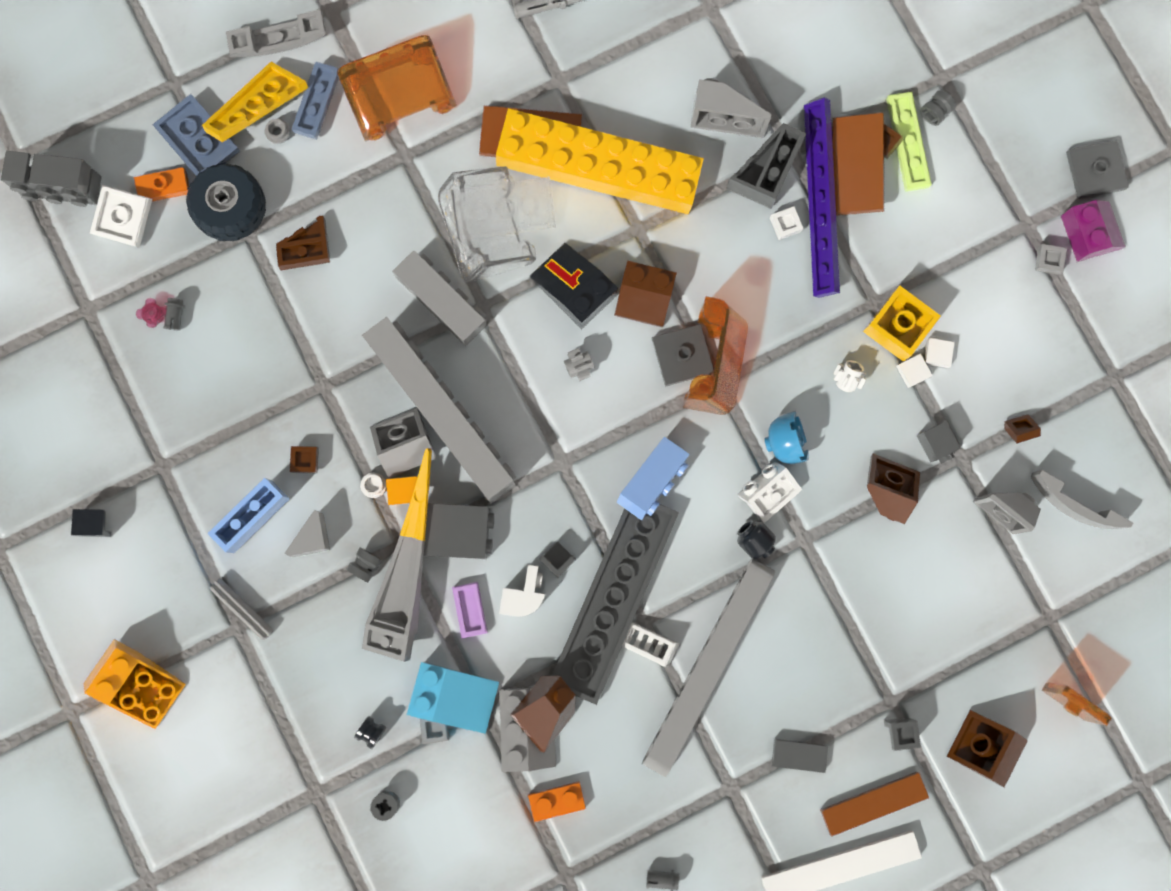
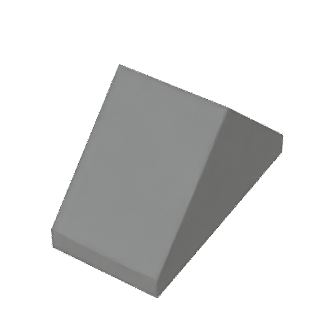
(311, 537)

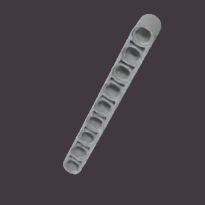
(708, 667)

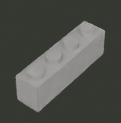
(440, 298)

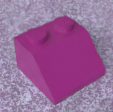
(1092, 229)

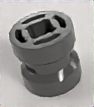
(935, 111)
(364, 564)

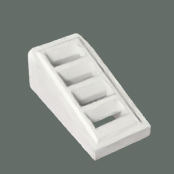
(669, 654)

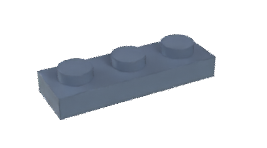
(316, 100)

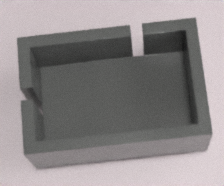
(51, 178)

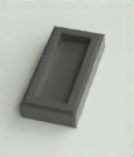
(799, 756)

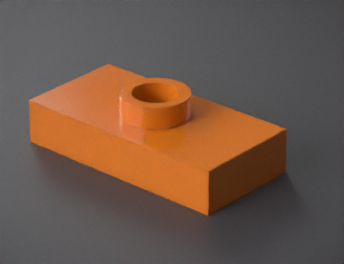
(163, 184)

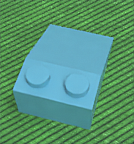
(452, 698)

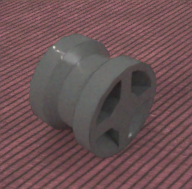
(387, 800)

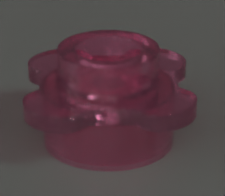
(158, 313)

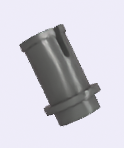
(173, 312)
(662, 880)

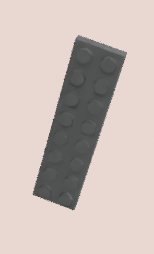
(613, 601)

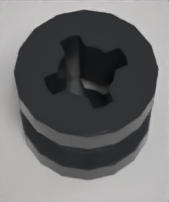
(370, 732)

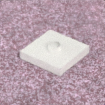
(121, 216)

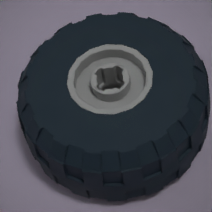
(226, 202)

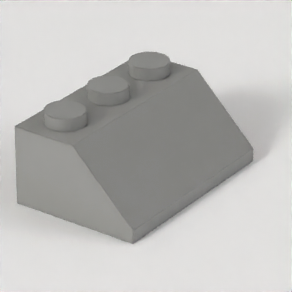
(517, 749)

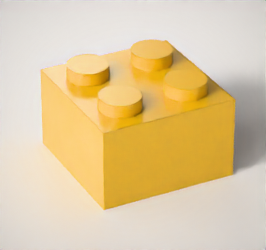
(902, 323)

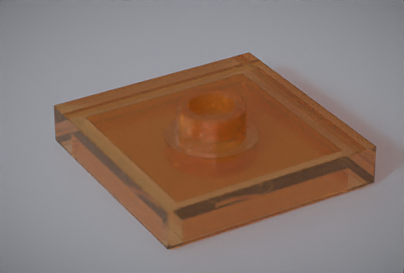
(1076, 704)

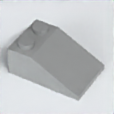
(726, 110)

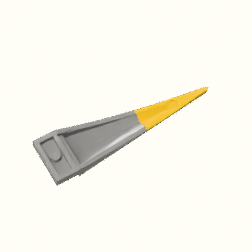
(396, 608)

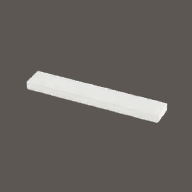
(845, 865)

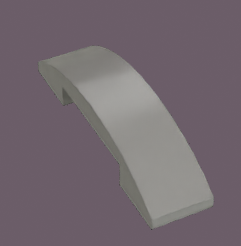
(276, 38)
(1050, 489)

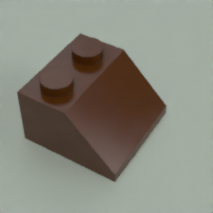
(645, 294)
(987, 748)

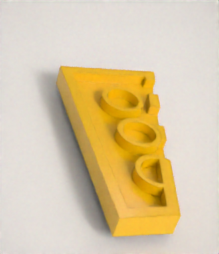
(256, 99)

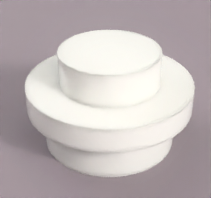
(373, 485)

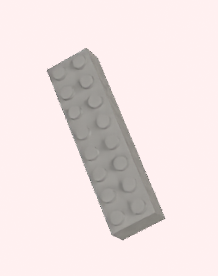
(436, 405)

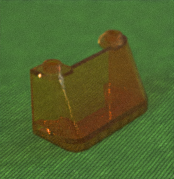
(395, 85)
(719, 392)

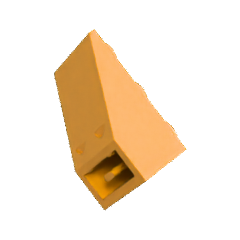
(133, 684)

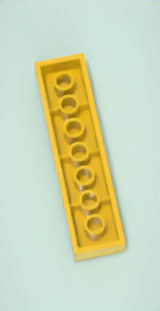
(598, 161)

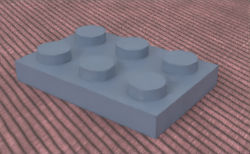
(186, 136)

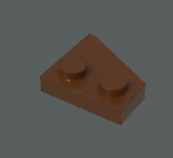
(304, 247)

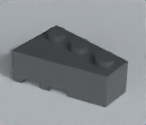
(767, 169)

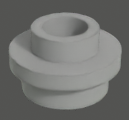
(274, 125)

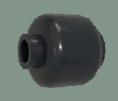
(756, 539)

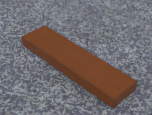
(874, 803)

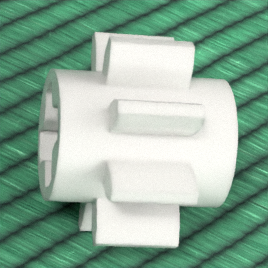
(850, 376)

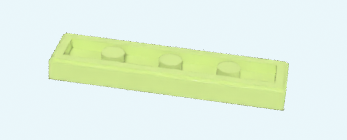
(911, 149)

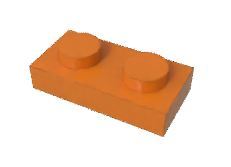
(556, 801)

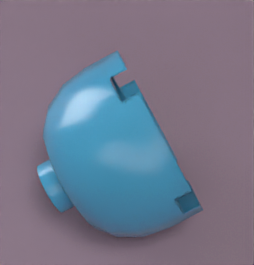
(787, 439)

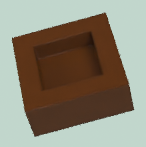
(891, 141)
(1022, 428)
(304, 459)

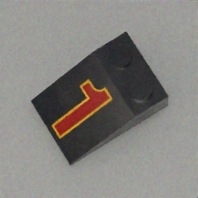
(575, 284)

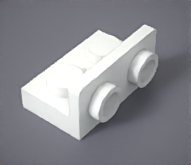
(770, 491)

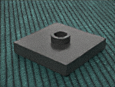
(1097, 169)
(682, 355)

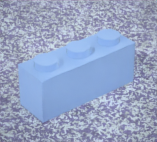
(654, 479)
(248, 516)

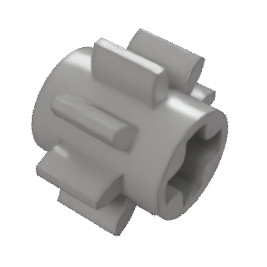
(579, 364)

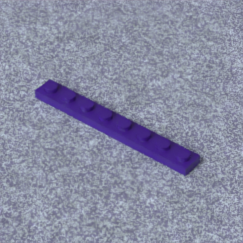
(821, 198)

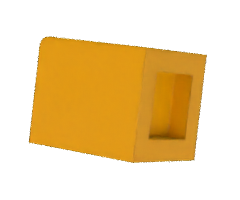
(400, 490)

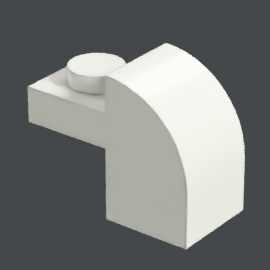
(524, 602)

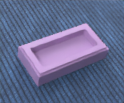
(469, 610)

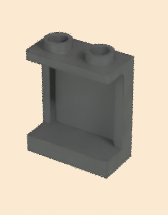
(458, 531)

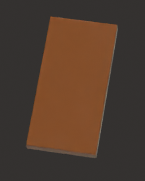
(494, 120)
(859, 163)

